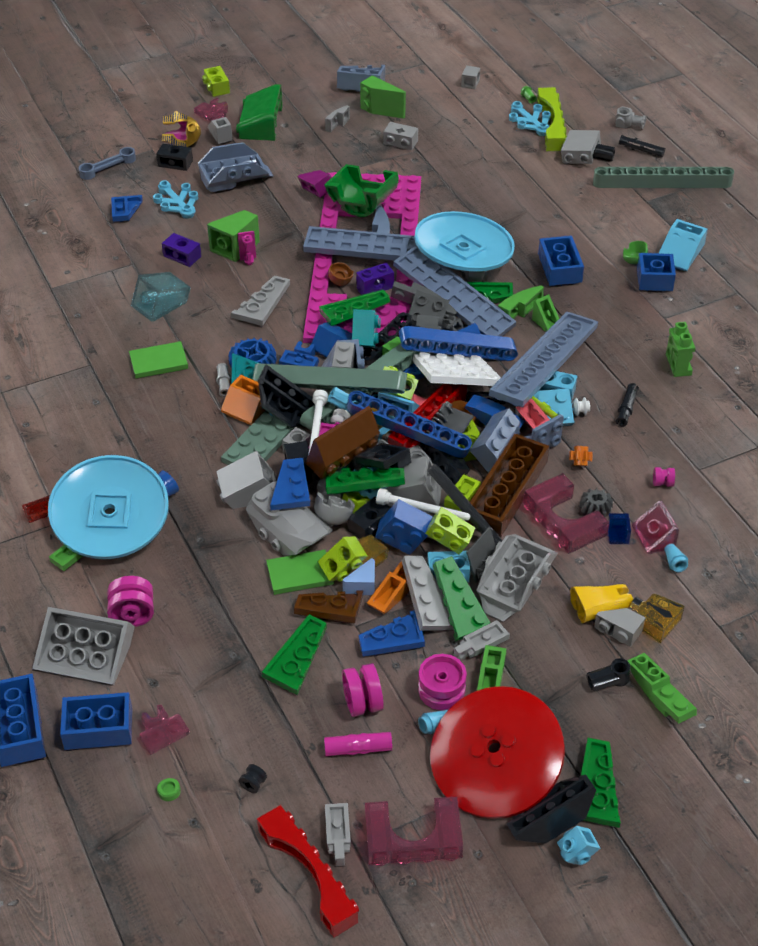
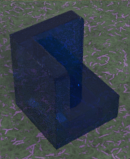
(619, 528)

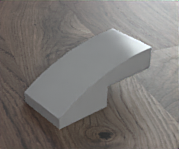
(337, 117)

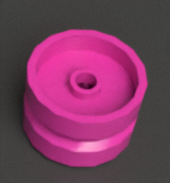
(130, 600)
(441, 681)
(362, 690)

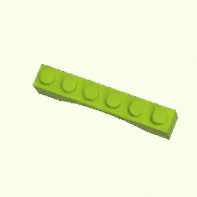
(556, 133)

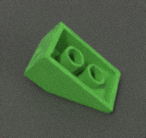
(382, 98)

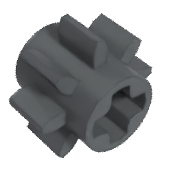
(452, 324)

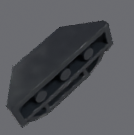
(282, 397)
(556, 813)

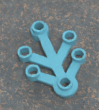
(517, 108)
(186, 210)

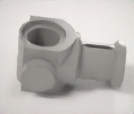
(626, 118)

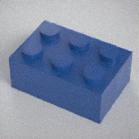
(560, 260)
(96, 721)

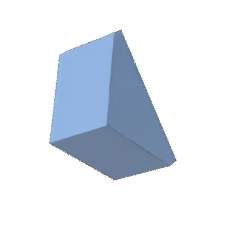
(361, 579)

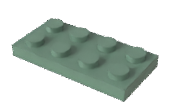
(262, 436)

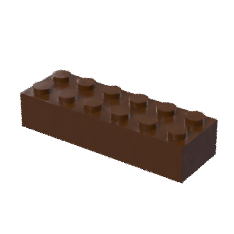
(508, 479)

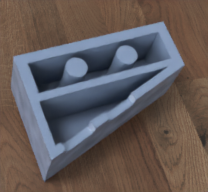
(350, 76)

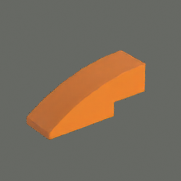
(390, 591)

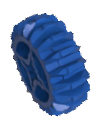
(254, 350)

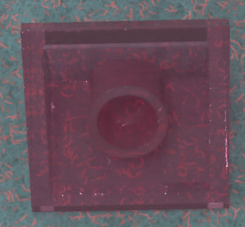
(656, 528)

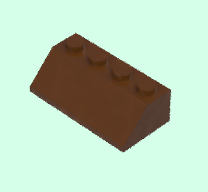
(343, 443)

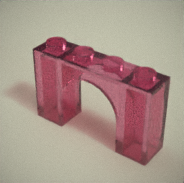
(568, 533)
(441, 844)

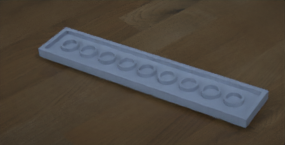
(543, 359)

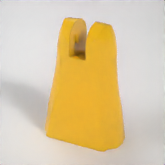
(594, 599)

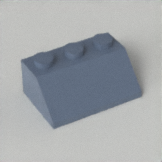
(495, 438)

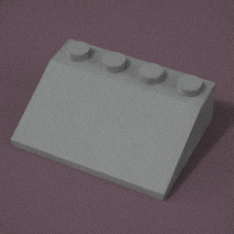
(83, 645)

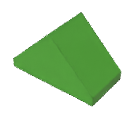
(544, 313)

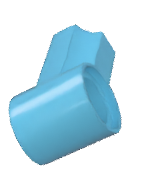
(339, 399)

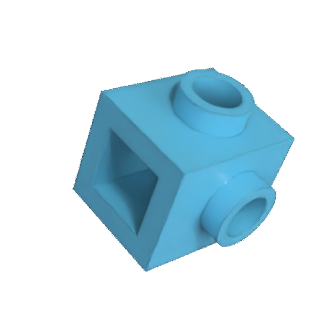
(578, 845)

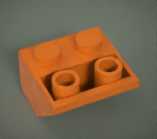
(243, 400)

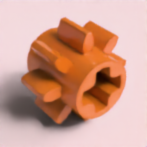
(580, 456)

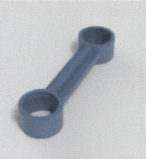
(88, 170)

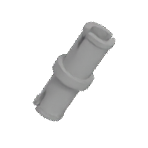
(223, 379)

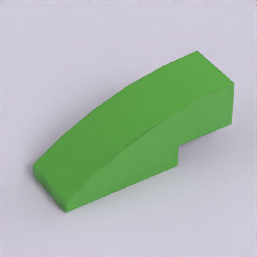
(521, 302)
(492, 667)

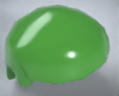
(632, 253)

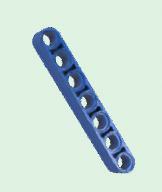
(457, 343)
(419, 423)

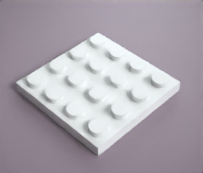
(455, 369)

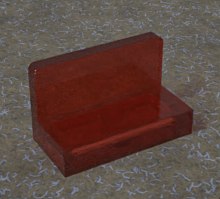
(36, 509)

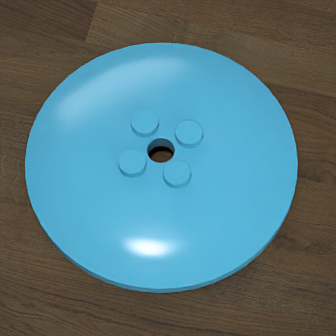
(464, 241)
(102, 483)

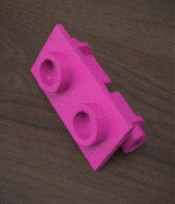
(247, 247)

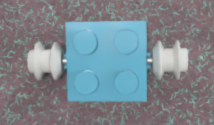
(560, 402)

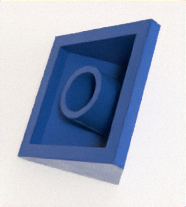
(327, 336)

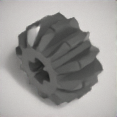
(596, 500)

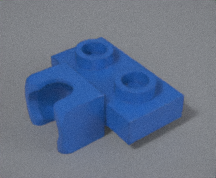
(300, 356)

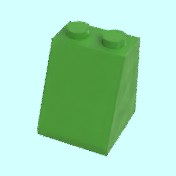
(224, 233)

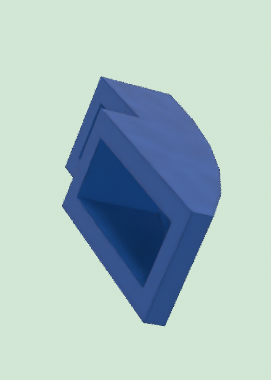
(484, 409)

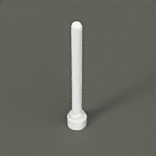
(319, 399)
(385, 497)

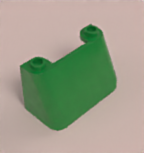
(260, 114)

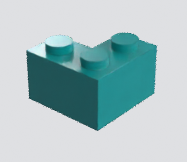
(366, 327)

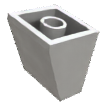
(340, 356)
(244, 478)
(418, 483)

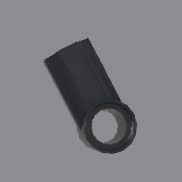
(604, 152)
(609, 675)

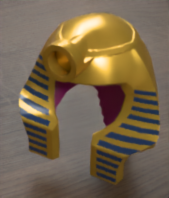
(187, 133)

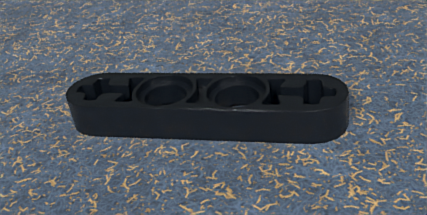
(384, 337)

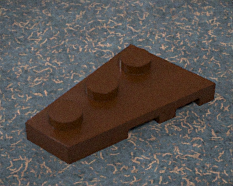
(333, 607)

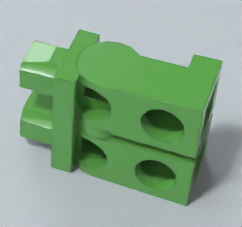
(680, 350)

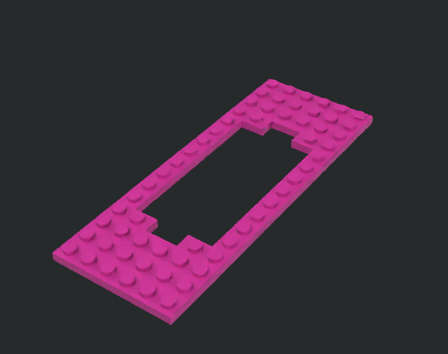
(400, 205)

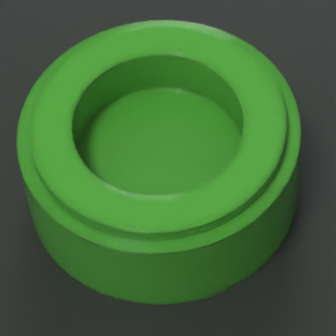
(169, 789)

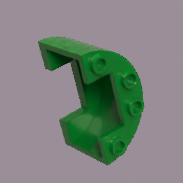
(359, 195)

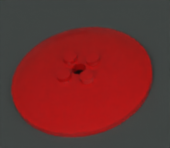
(516, 774)

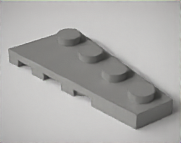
(263, 302)
(425, 595)

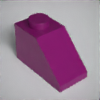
(314, 182)

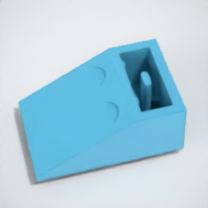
(684, 242)

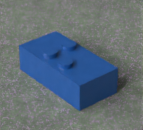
(20, 721)

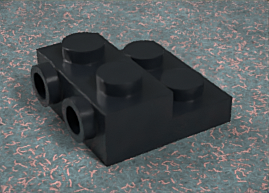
(385, 457)

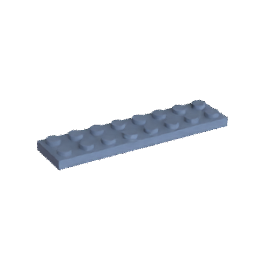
(357, 243)
(467, 301)

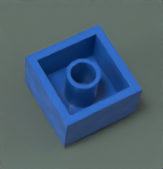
(656, 272)
(403, 527)

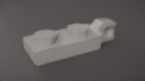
(475, 642)
(338, 831)

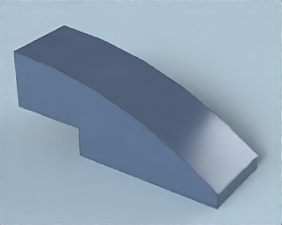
(381, 221)

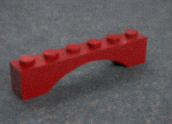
(282, 834)

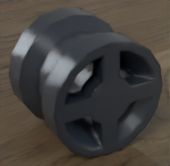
(253, 778)

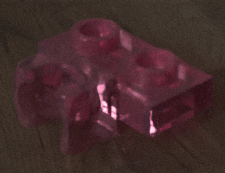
(213, 110)
(162, 730)

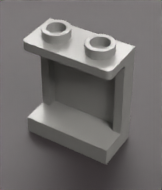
(580, 146)

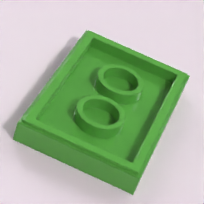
(158, 359)
(297, 572)

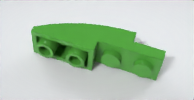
(659, 690)

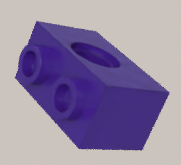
(181, 249)
(375, 279)

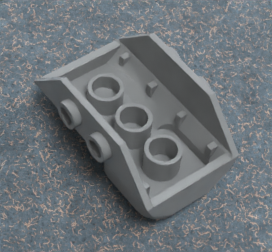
(285, 529)
(513, 575)

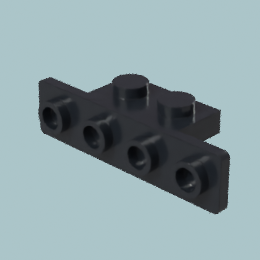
(449, 464)

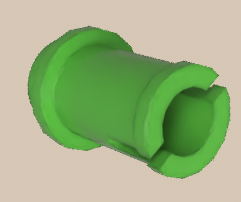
(527, 92)

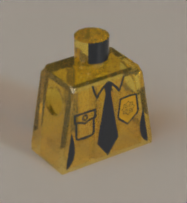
(660, 615)

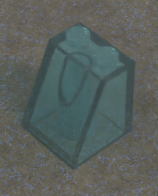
(159, 294)

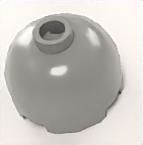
(332, 509)

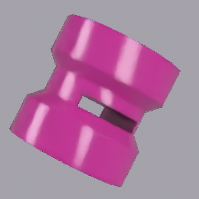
(663, 476)

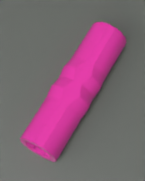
(358, 744)

